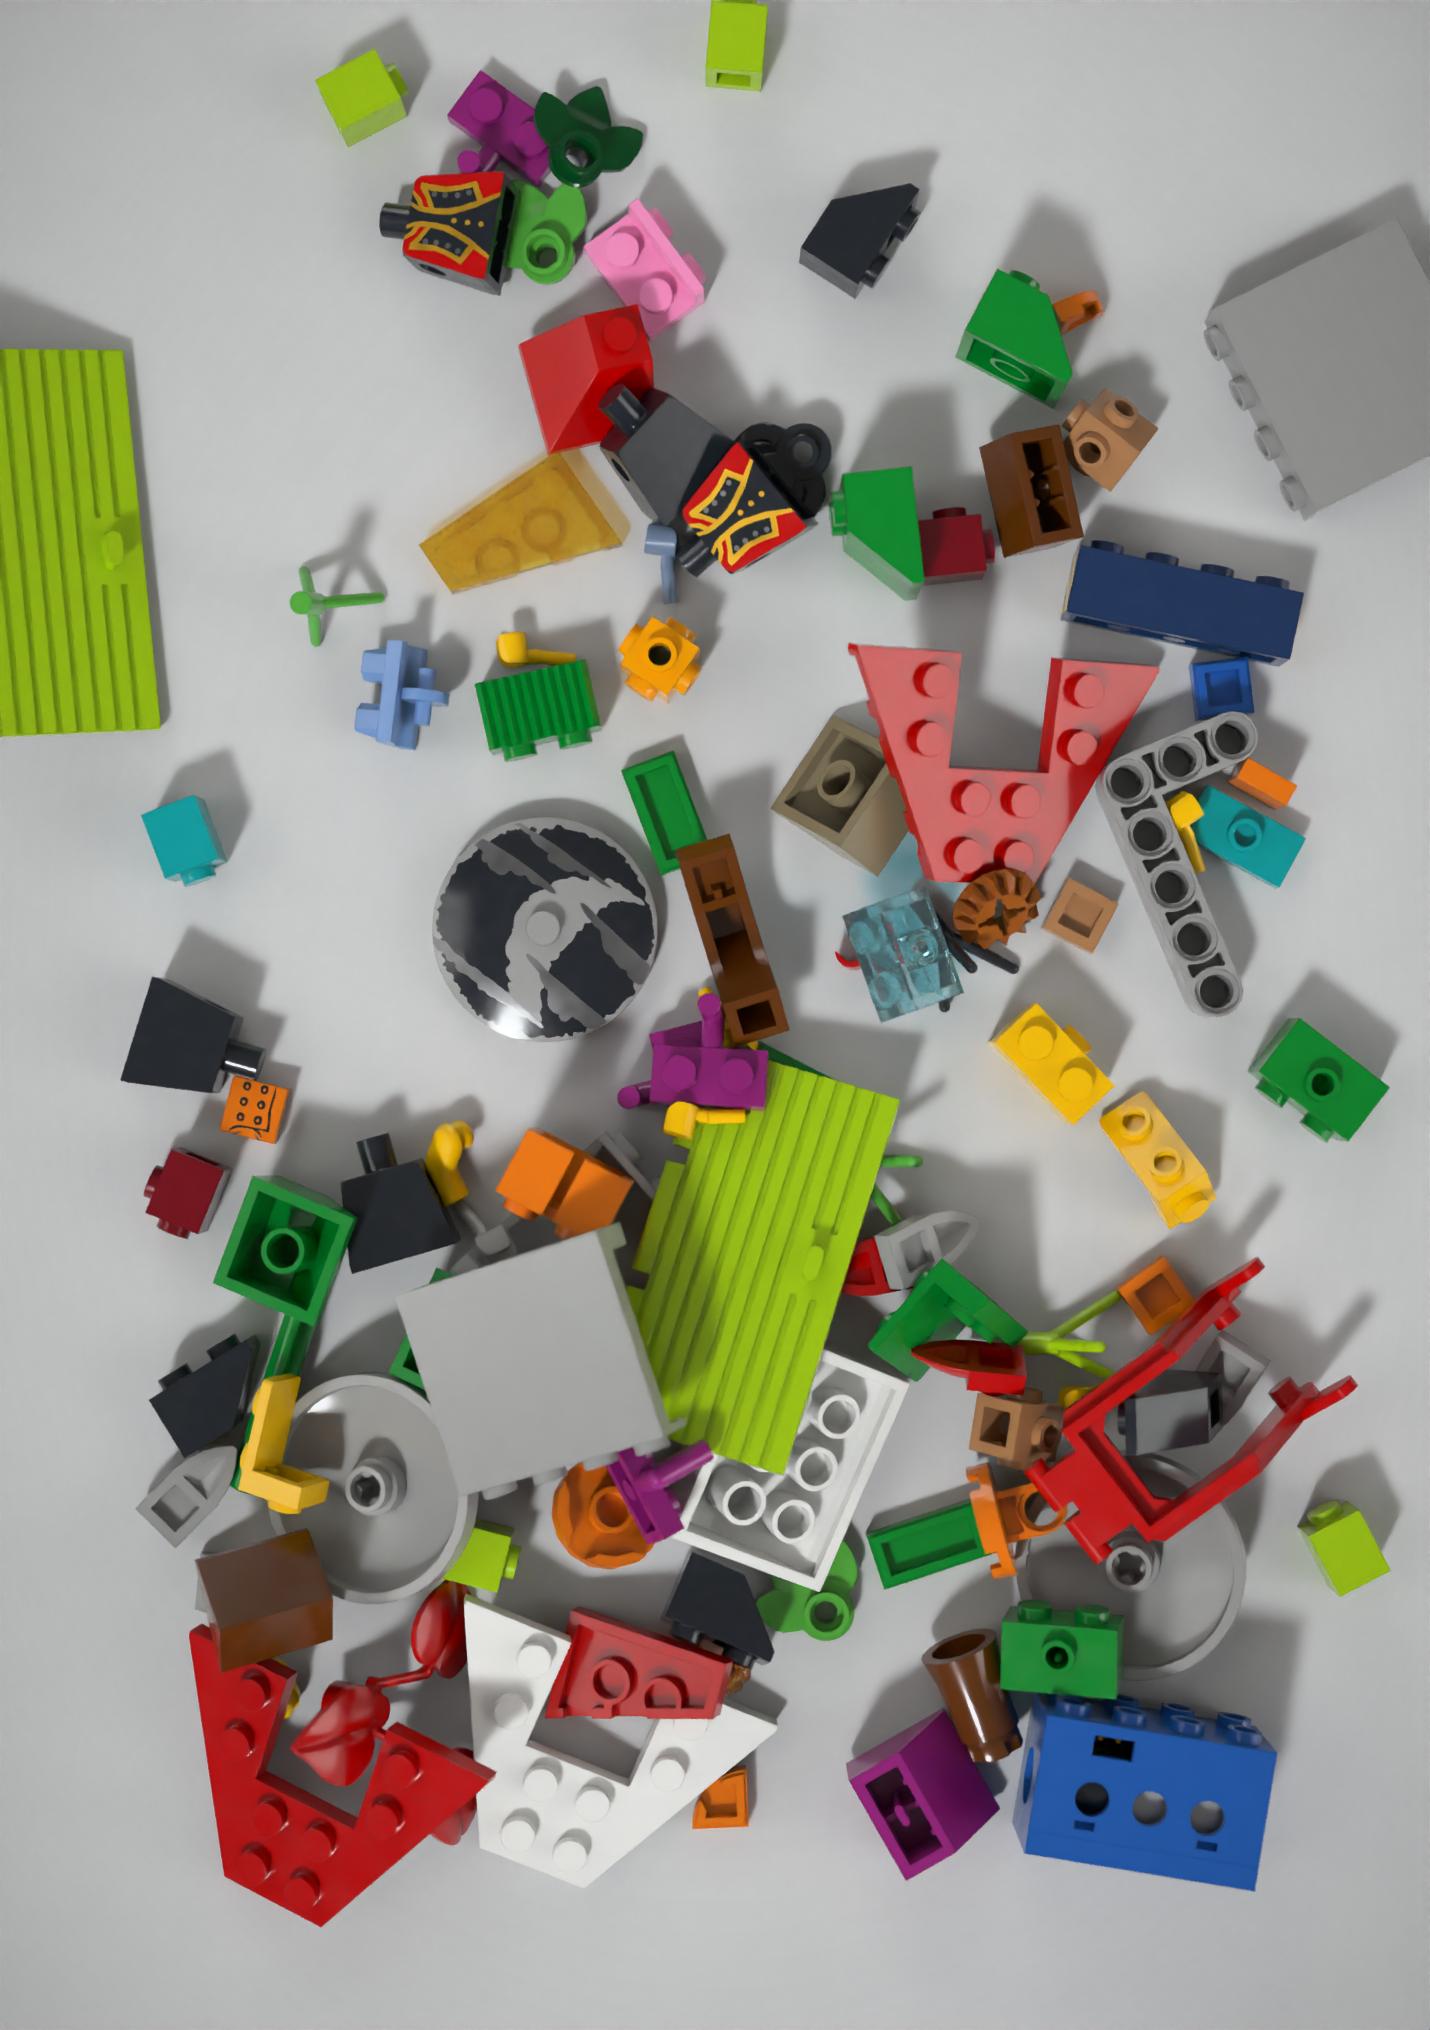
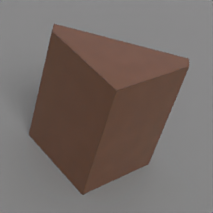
(266, 1599)

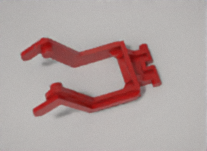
(1107, 1486)

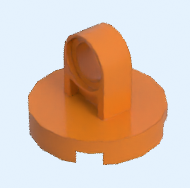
(1003, 1518)
(595, 1520)

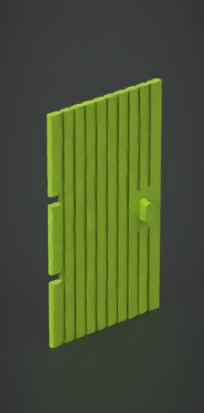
(71, 550)
(754, 1258)

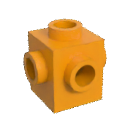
(662, 680)

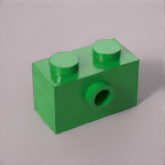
(1317, 1081)
(1062, 1650)

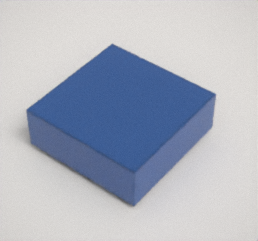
(1221, 688)

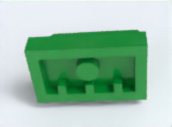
(936, 1311)

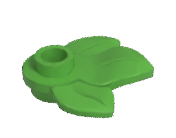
(543, 225)
(793, 1606)

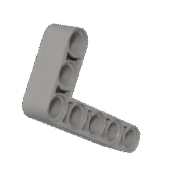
(1170, 855)

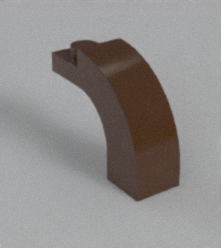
(732, 940)

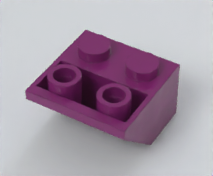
(922, 1793)

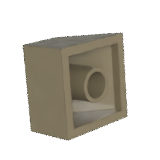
(846, 797)

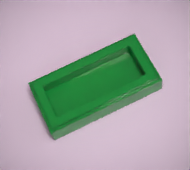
(664, 808)
(926, 1544)

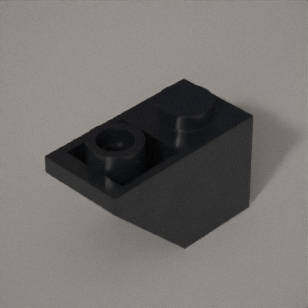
(855, 234)
(210, 1400)
(1172, 1412)
(717, 1607)

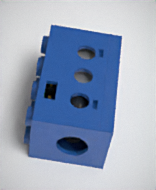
(1145, 1789)

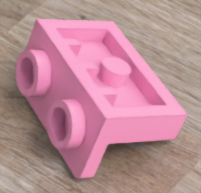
(647, 269)

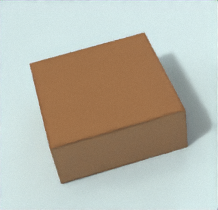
(1079, 915)

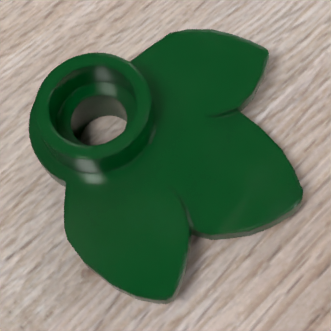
(584, 132)

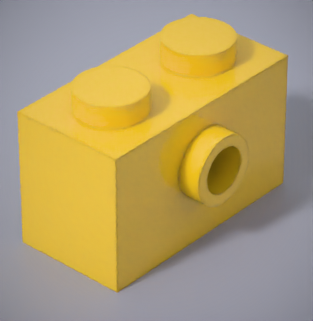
(1052, 1062)

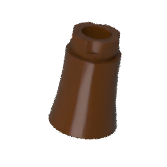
(969, 1680)

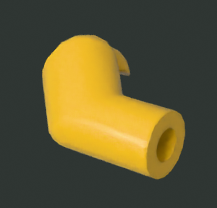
(443, 1159)

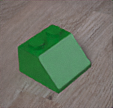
(1017, 338)
(880, 526)
(286, 1247)

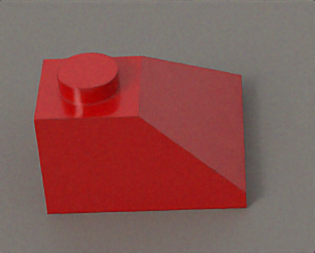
(575, 368)

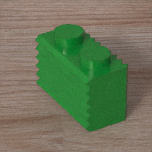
(538, 710)

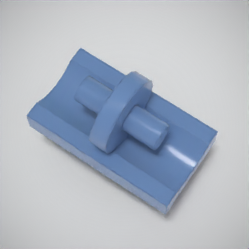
(405, 694)

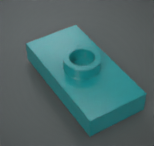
(1245, 837)

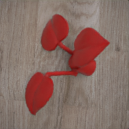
(342, 1734)

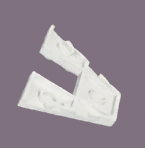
(555, 1807)

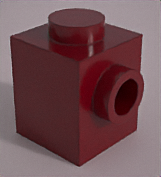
(954, 546)
(186, 1192)

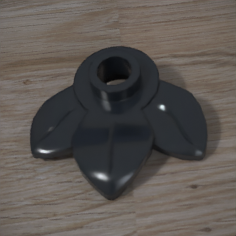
(778, 447)

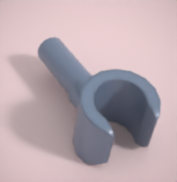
(664, 542)

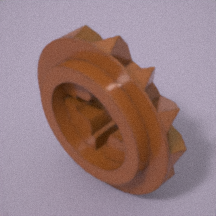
(978, 901)

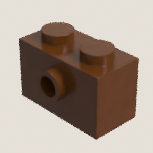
(1031, 491)

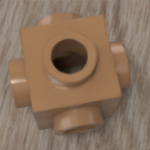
(1106, 437)
(1016, 1428)

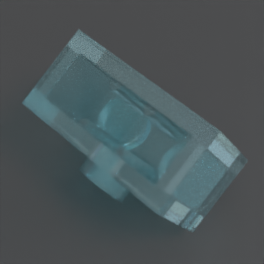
(887, 951)

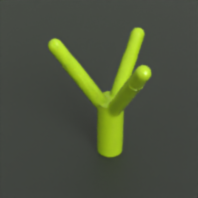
(1053, 1342)

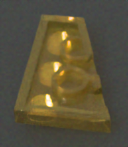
(520, 528)

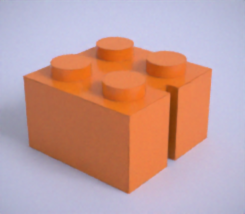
(563, 1185)

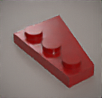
(635, 1672)

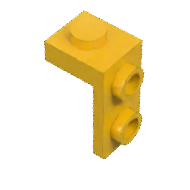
(1159, 1159)
(262, 1457)

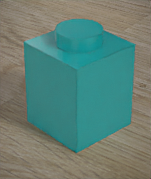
(185, 840)

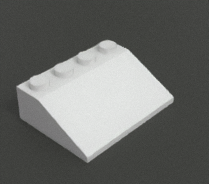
(797, 1519)

